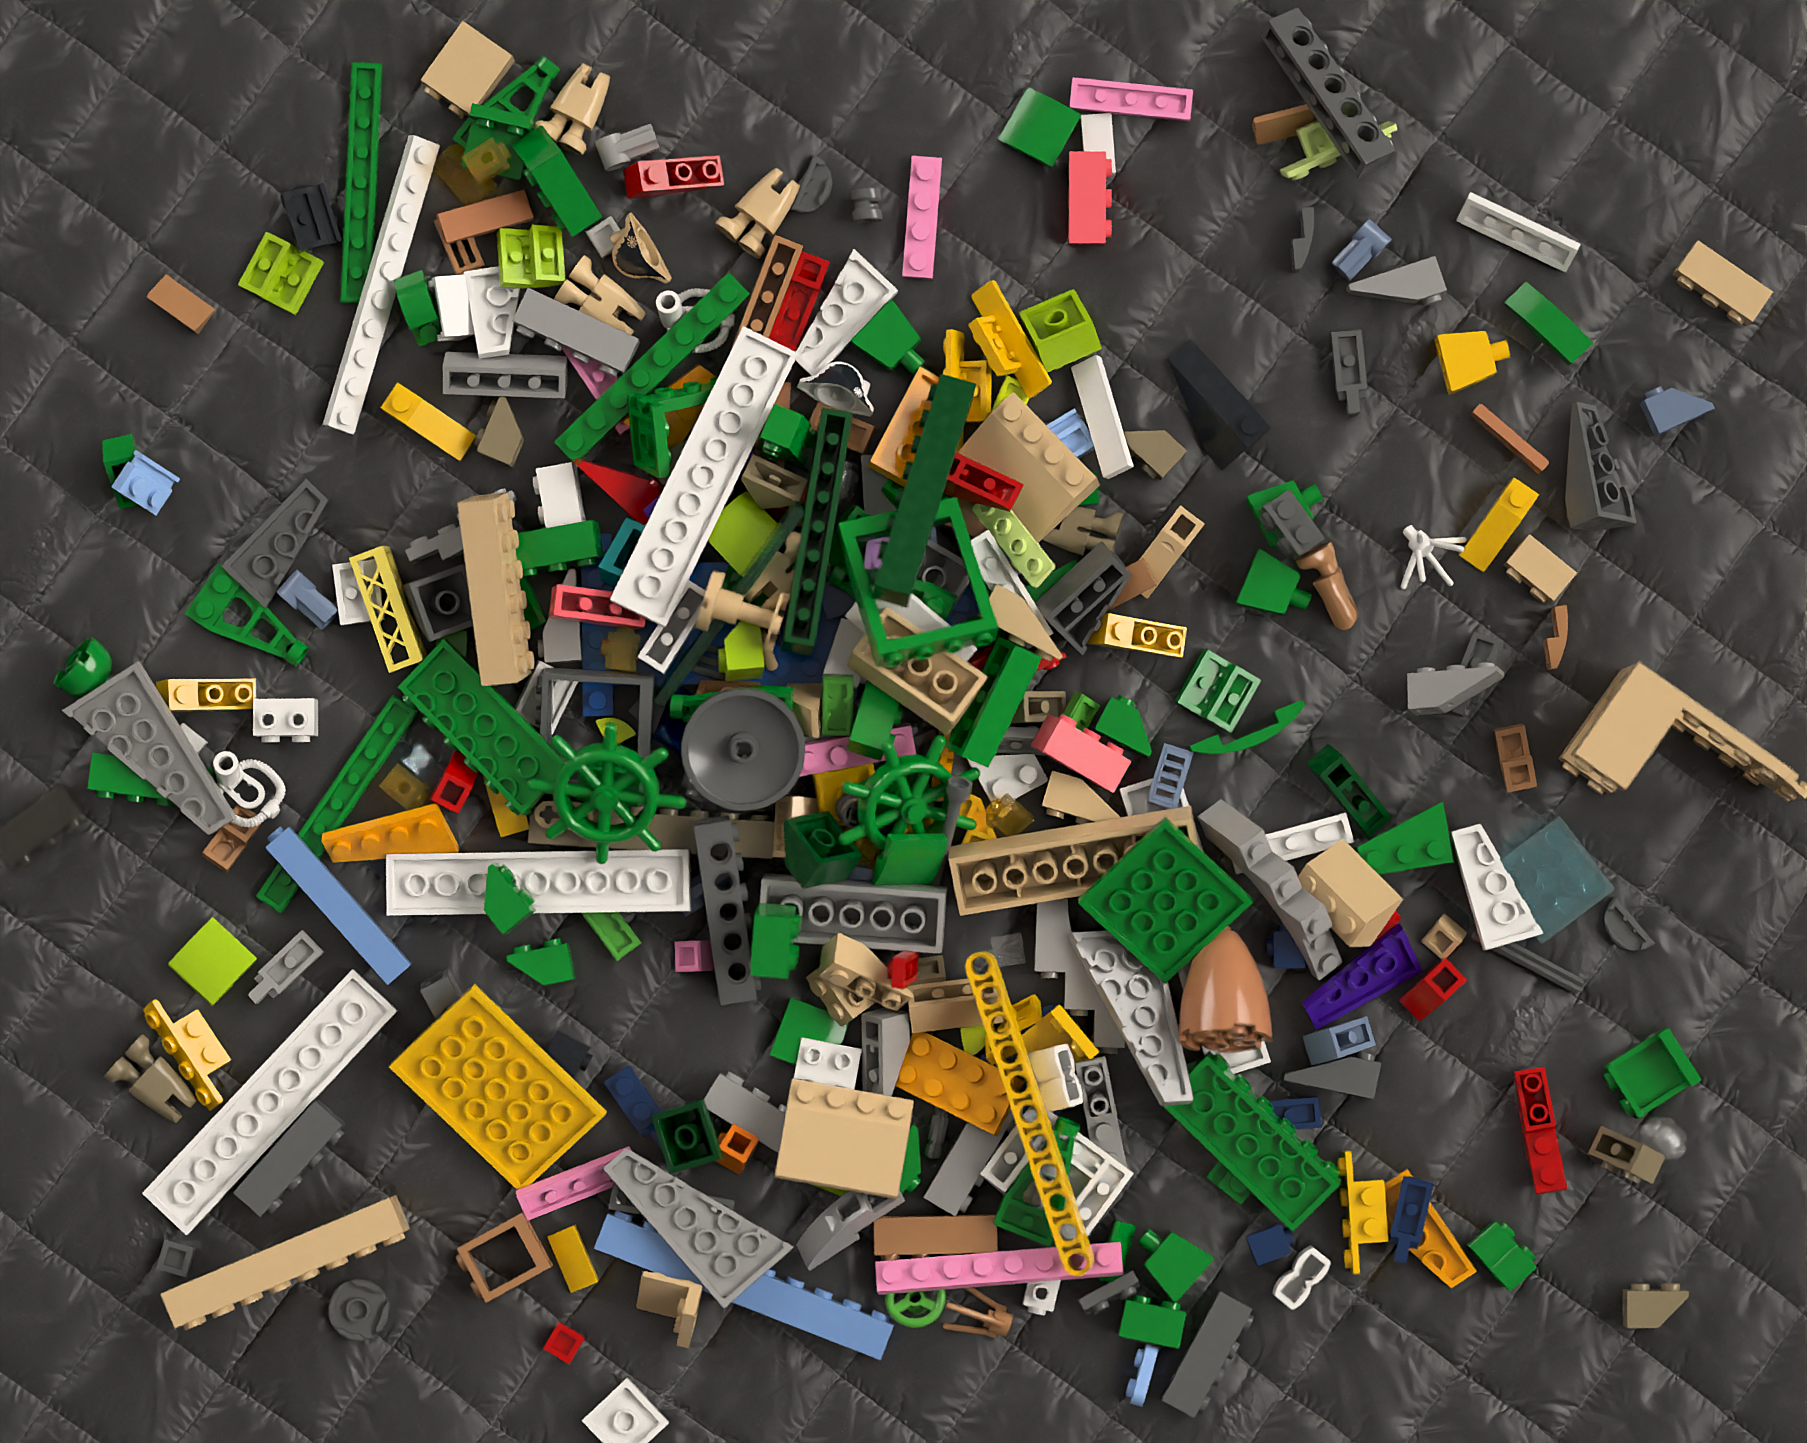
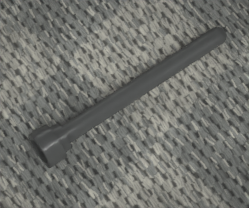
(958, 791)

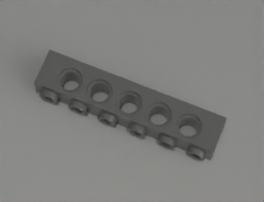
(1313, 85)
(707, 834)

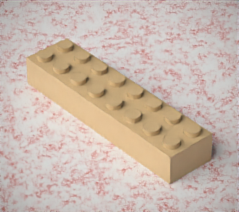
(1049, 862)
(281, 1263)

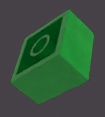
(773, 940)

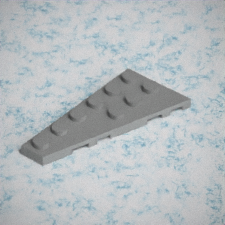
(147, 738)
(1140, 1010)
(708, 1237)

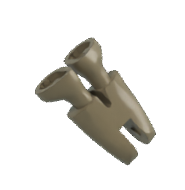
(1075, 530)
(155, 1083)

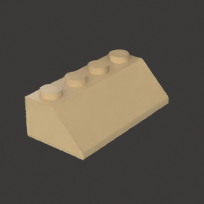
(932, 688)

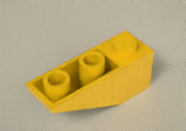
(1139, 636)
(207, 694)

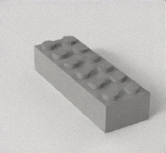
(869, 913)

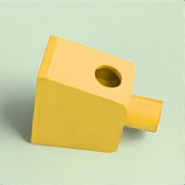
(1468, 358)

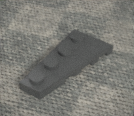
(274, 546)

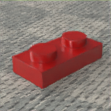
(903, 969)

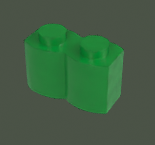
(1502, 1255)

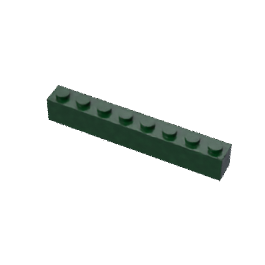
(923, 490)
(816, 531)

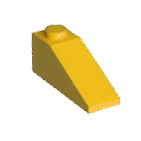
(428, 422)
(1498, 524)

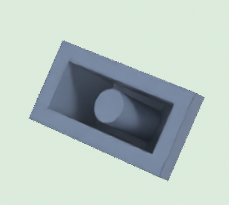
(1672, 408)
(1339, 1040)

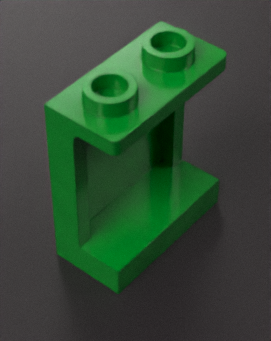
(1650, 1073)

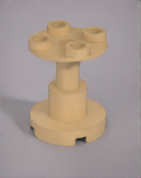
(730, 606)

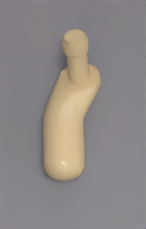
(769, 658)

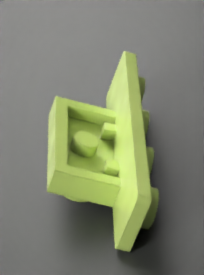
(1319, 149)
(1016, 543)

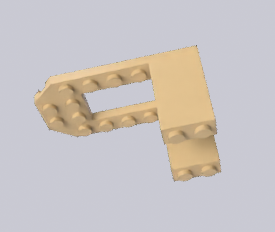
(1635, 718)

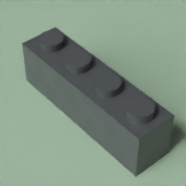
(289, 1158)
(1206, 1354)

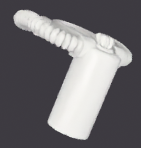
(671, 311)
(230, 774)

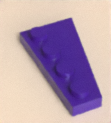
(1368, 976)

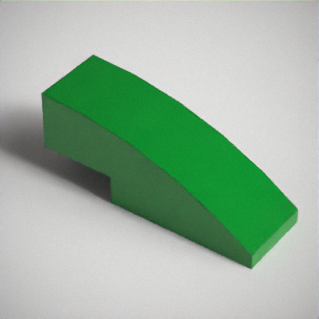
(1548, 323)

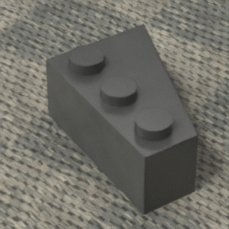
(1084, 595)

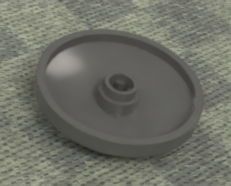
(743, 749)

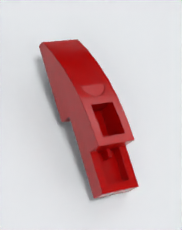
(1539, 1131)

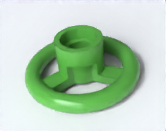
(916, 1308)

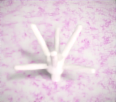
(1423, 546)

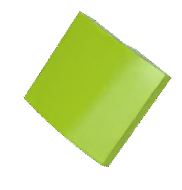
(530, 257)
(280, 273)
(741, 531)
(212, 961)

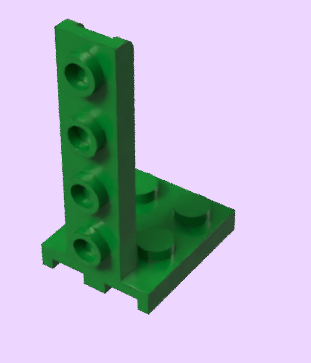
(650, 427)

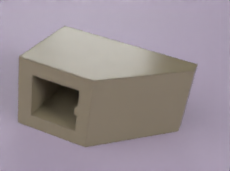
(502, 436)
(1155, 451)
(1651, 1307)

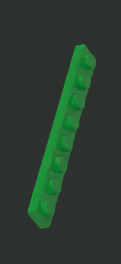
(653, 367)

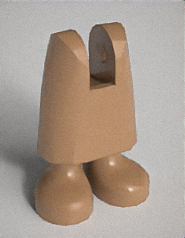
(1331, 585)

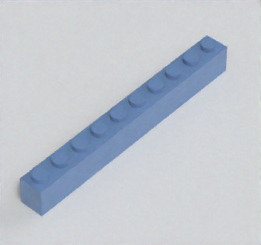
(768, 1295)

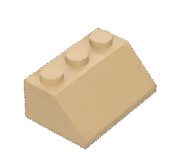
(1352, 893)

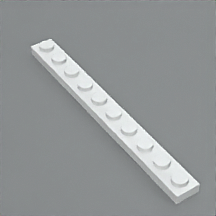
(379, 285)

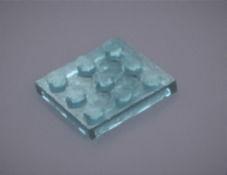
(1556, 877)

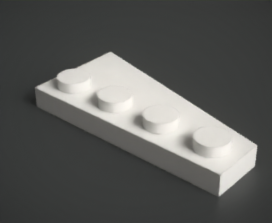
(849, 306)
(1493, 898)

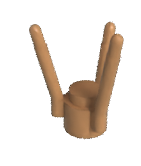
(996, 1321)

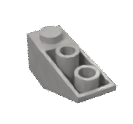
(1443, 690)

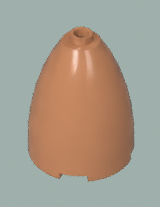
(1224, 999)

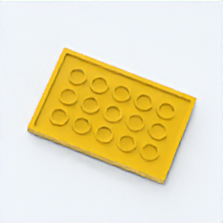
(497, 1088)

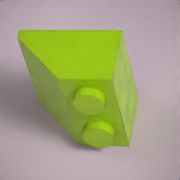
(1060, 330)
(742, 653)

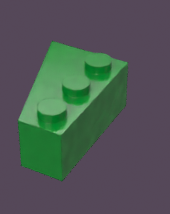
(557, 182)
(787, 438)
(1411, 844)

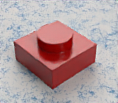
(564, 1342)

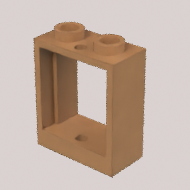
(532, 1244)

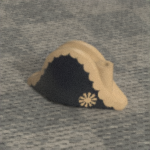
(636, 253)

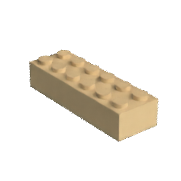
(495, 588)

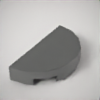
(814, 188)
(1624, 929)

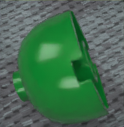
(86, 669)

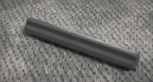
(1537, 965)

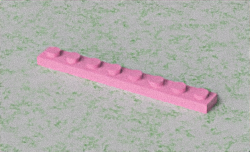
(992, 1269)

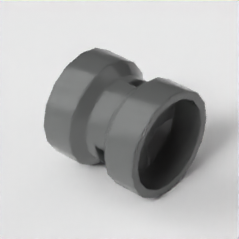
(866, 205)
(845, 808)

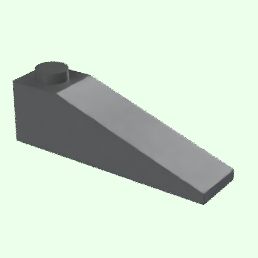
(1592, 484)

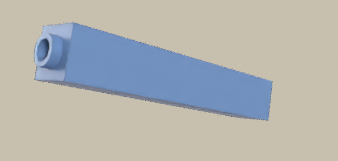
(337, 904)

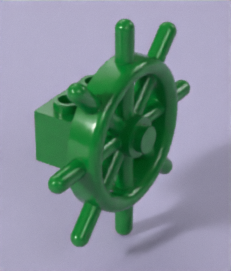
(607, 781)
(901, 794)

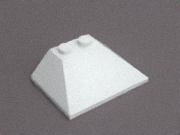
(1092, 1176)

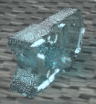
(423, 765)

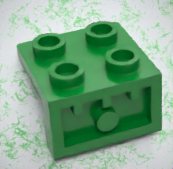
(500, 126)

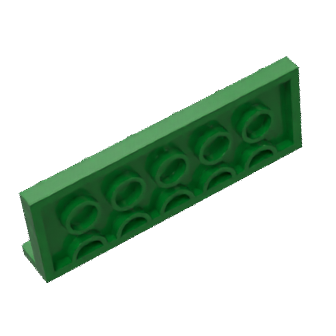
(481, 726)
(1255, 1142)

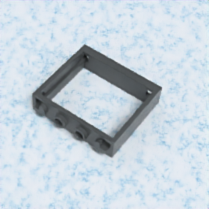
(545, 686)

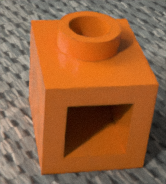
(736, 1148)

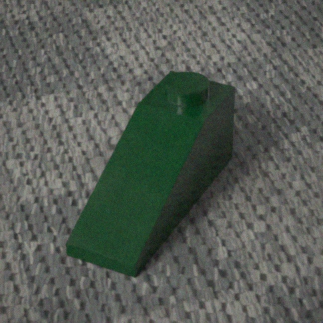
(1348, 789)

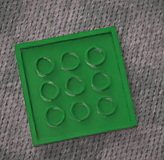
(1165, 900)

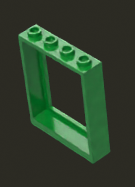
(925, 644)

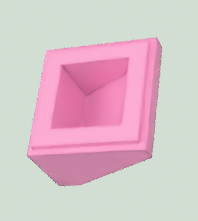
(693, 956)

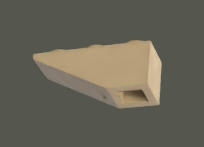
(1170, 544)
(1019, 620)
(1075, 798)
(860, 971)

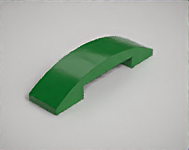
(1283, 718)

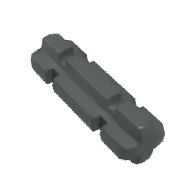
(936, 1133)

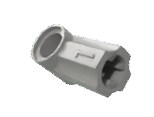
(619, 149)

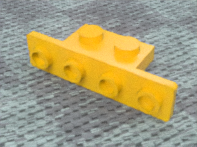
(1005, 341)
(971, 371)
(192, 1047)
(1364, 1212)

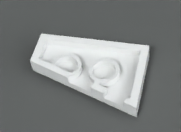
(491, 311)

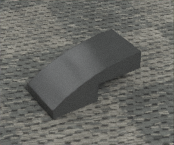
(1301, 246)

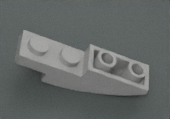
(447, 543)
(1100, 1107)
(840, 1225)

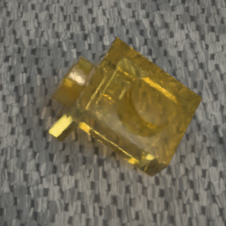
(1008, 815)

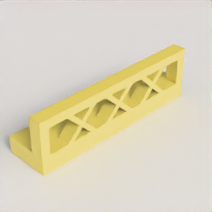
(406, 623)

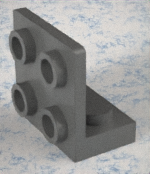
(1291, 525)

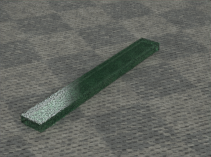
(741, 586)

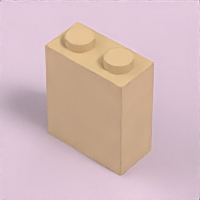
(466, 70)

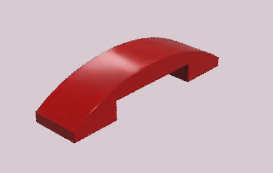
(799, 300)

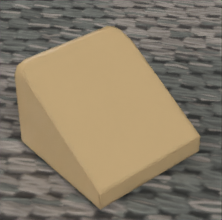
(1443, 937)

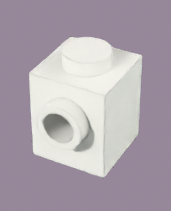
(1041, 1296)

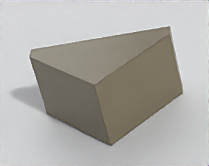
(771, 484)

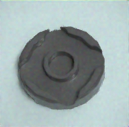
(358, 1309)

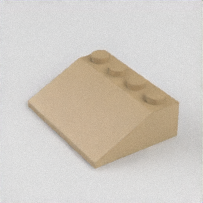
(1026, 450)
(844, 1138)

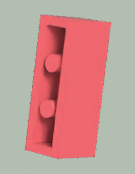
(1088, 198)
(591, 607)
(1081, 752)

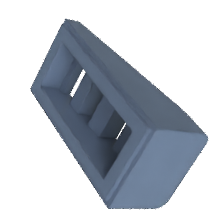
(1161, 800)

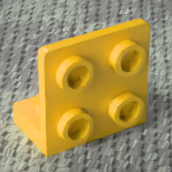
(1059, 1029)

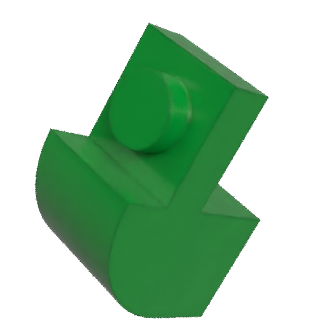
(418, 307)

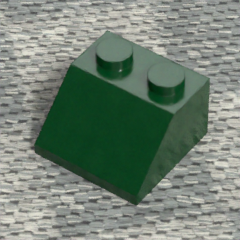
(815, 851)
(686, 1135)

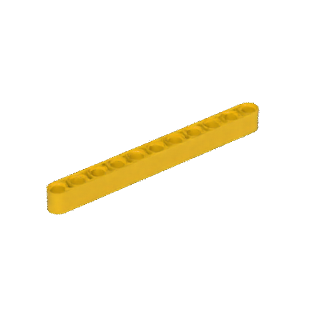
(1026, 1128)

